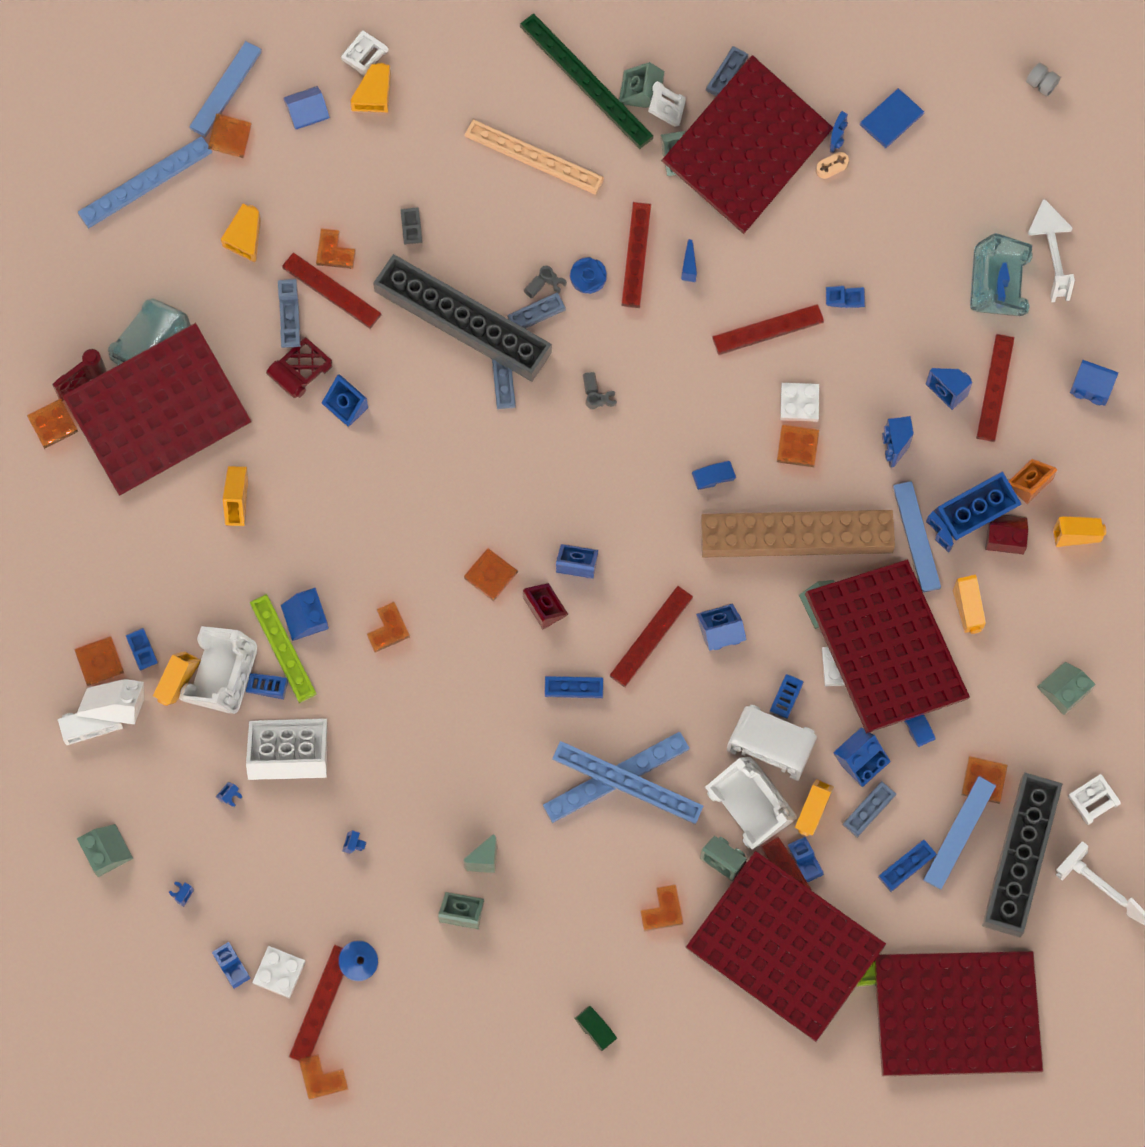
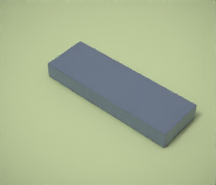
(728, 68)
(538, 311)
(503, 386)
(869, 809)

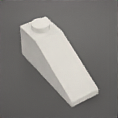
(79, 728)

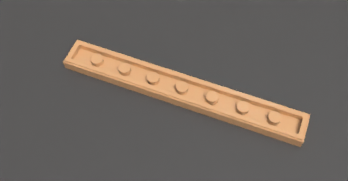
(534, 157)

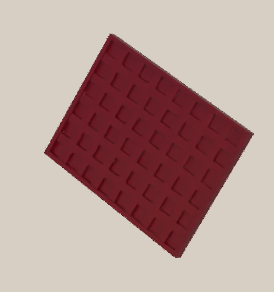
(747, 144)
(157, 409)
(887, 646)
(785, 946)
(958, 1013)

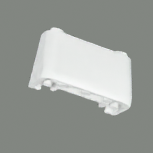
(222, 670)
(772, 741)
(751, 801)

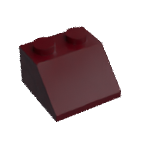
(1007, 534)

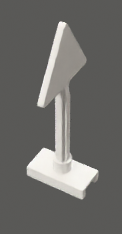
(1049, 222)
(1074, 862)

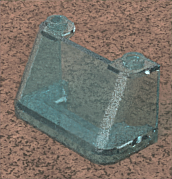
(987, 261)
(150, 326)

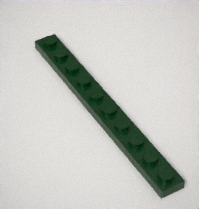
(586, 81)

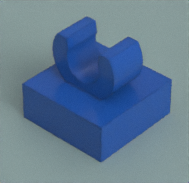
(227, 793)
(352, 842)
(183, 894)

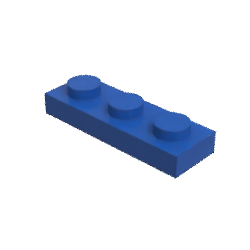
(574, 687)
(907, 865)

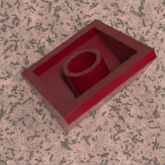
(544, 604)

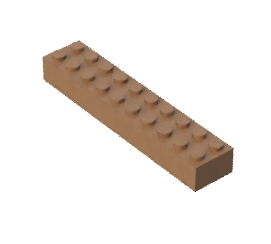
(797, 533)

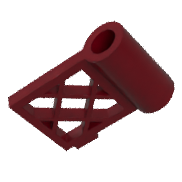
(88, 369)
(287, 376)

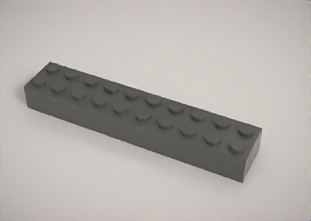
(462, 317)

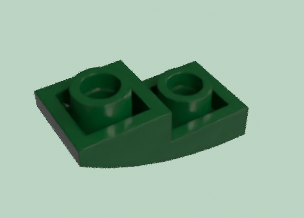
(596, 1028)

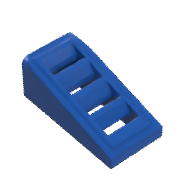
(689, 270)
(793, 681)
(280, 694)

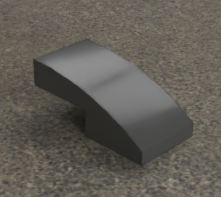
(411, 226)

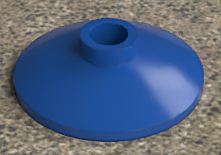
(348, 960)

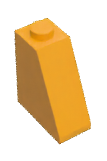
(373, 90)
(243, 233)
(235, 496)
(1078, 531)
(969, 604)
(176, 675)
(814, 807)

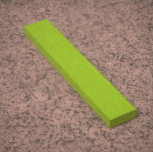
(283, 648)

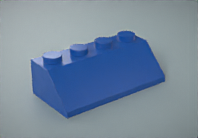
(978, 506)

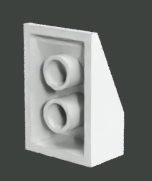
(113, 701)

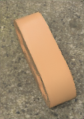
(831, 162)

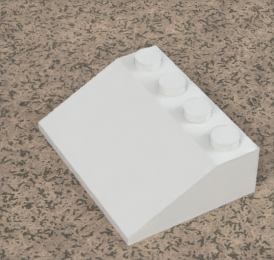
(287, 749)

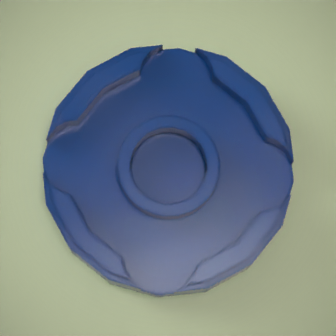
(588, 275)

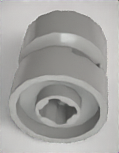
(1043, 79)

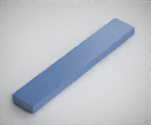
(225, 88)
(916, 537)
(959, 833)

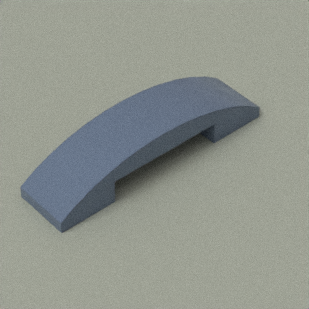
(289, 313)

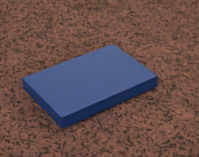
(892, 118)

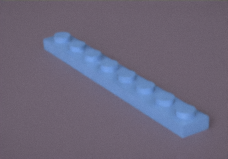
(144, 182)
(627, 782)
(594, 789)

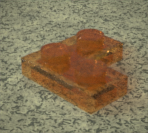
(330, 254)
(392, 630)
(668, 912)
(321, 1083)

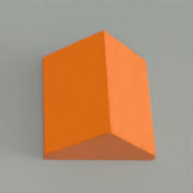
(1032, 479)

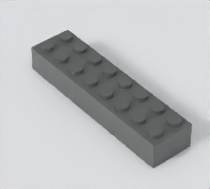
(1022, 855)

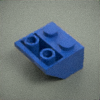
(897, 437)
(862, 756)

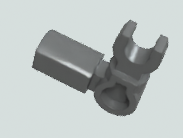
(547, 276)
(594, 399)

